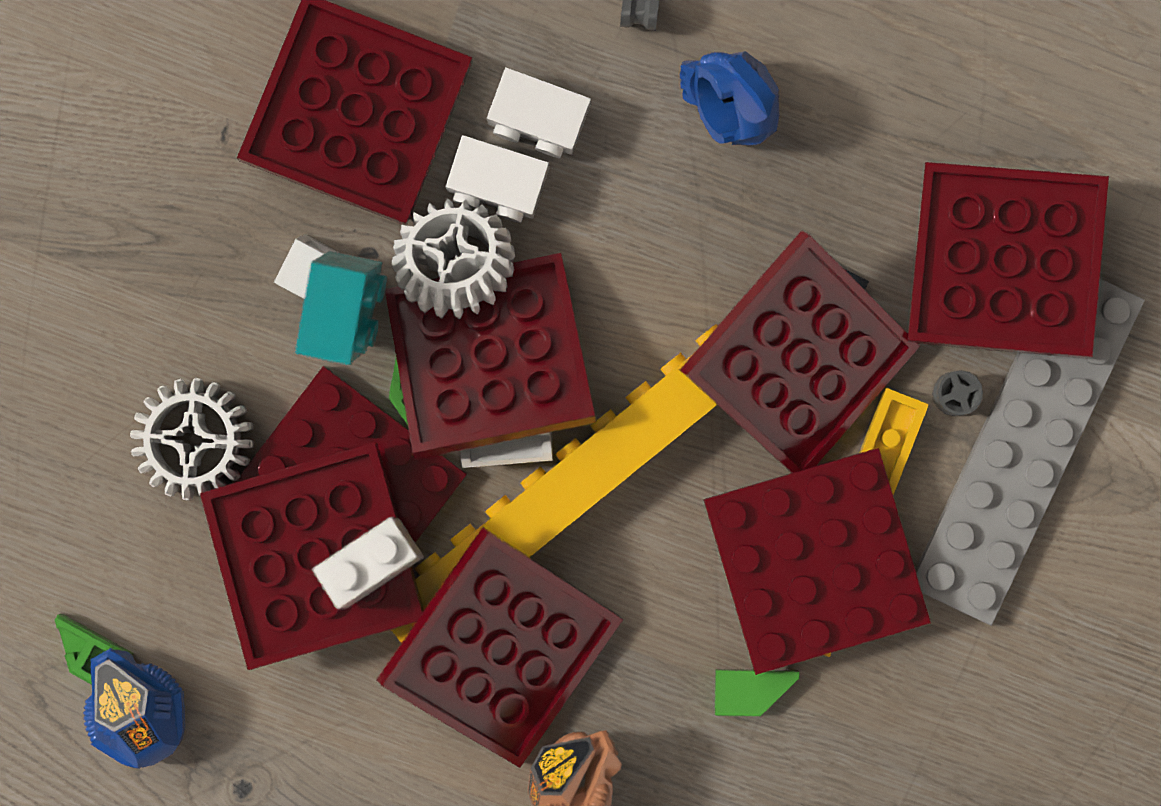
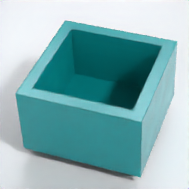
(340, 307)

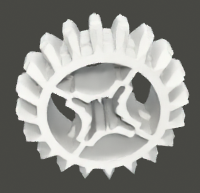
(466, 278)
(194, 417)

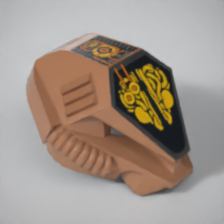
(563, 764)

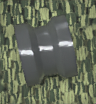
(640, 12)
(965, 390)

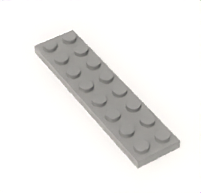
(1019, 465)

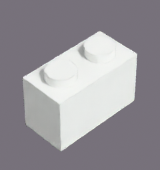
(538, 113)
(497, 179)
(368, 563)

